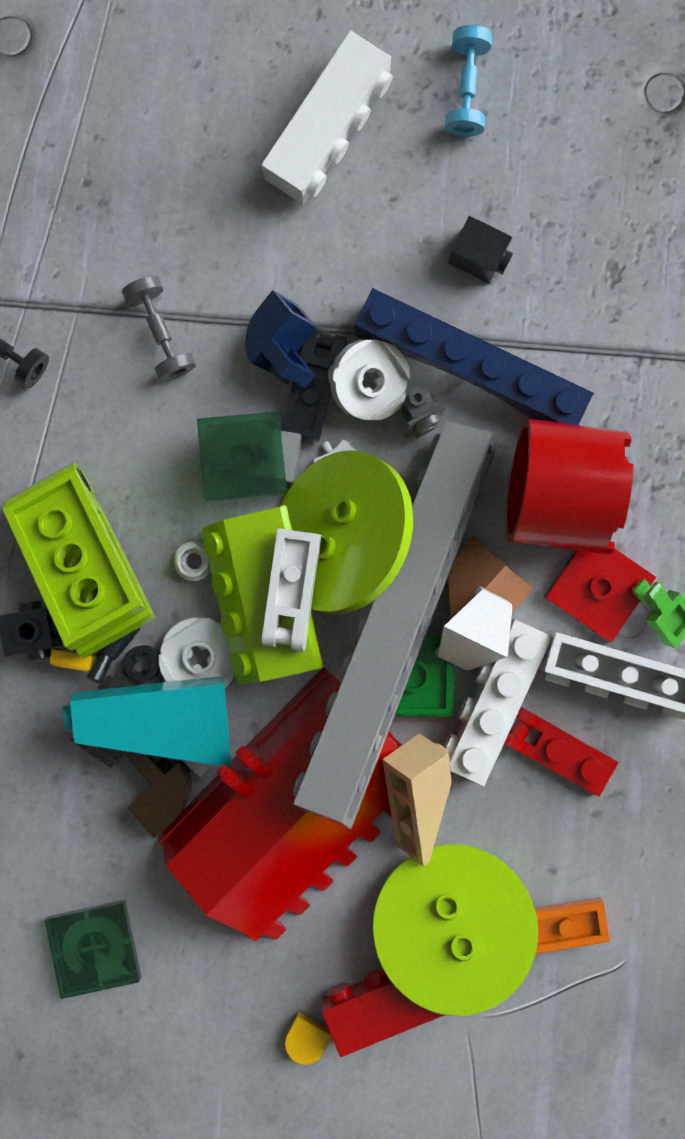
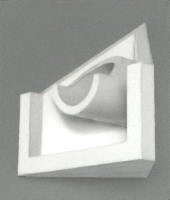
(477, 632)

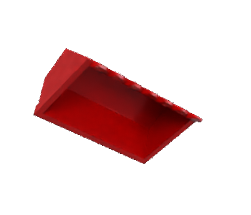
(243, 840)

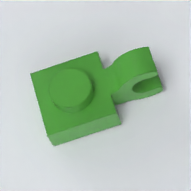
(667, 611)

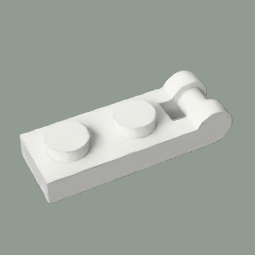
(291, 588)

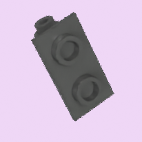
(420, 412)

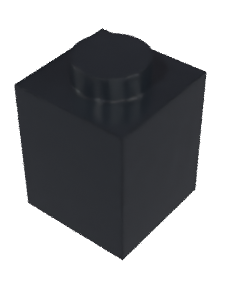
(481, 250)

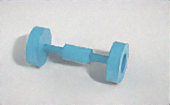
(471, 42)

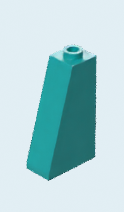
(157, 719)

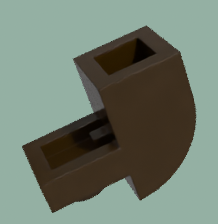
(166, 795)

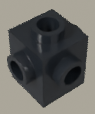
(18, 631)

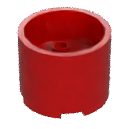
(568, 486)

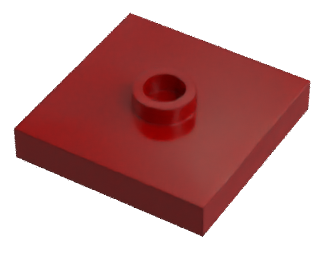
(598, 590)

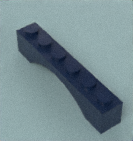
(452, 350)

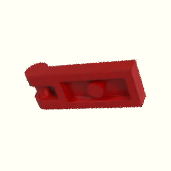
(562, 752)

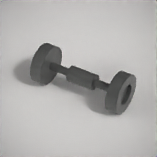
(143, 291)

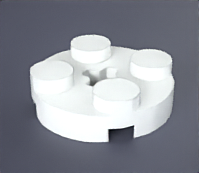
(348, 373)
(178, 646)

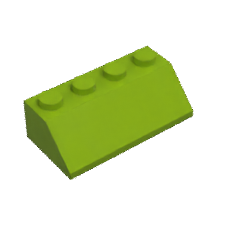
(241, 569)

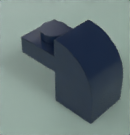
(275, 337)

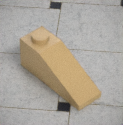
(417, 793)

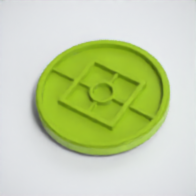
(363, 527)
(455, 931)

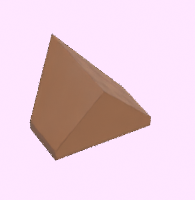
(480, 567)

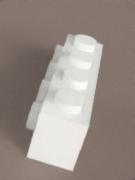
(327, 118)
(616, 671)
(495, 704)

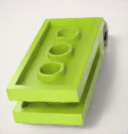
(77, 561)

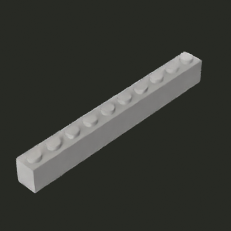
(394, 629)

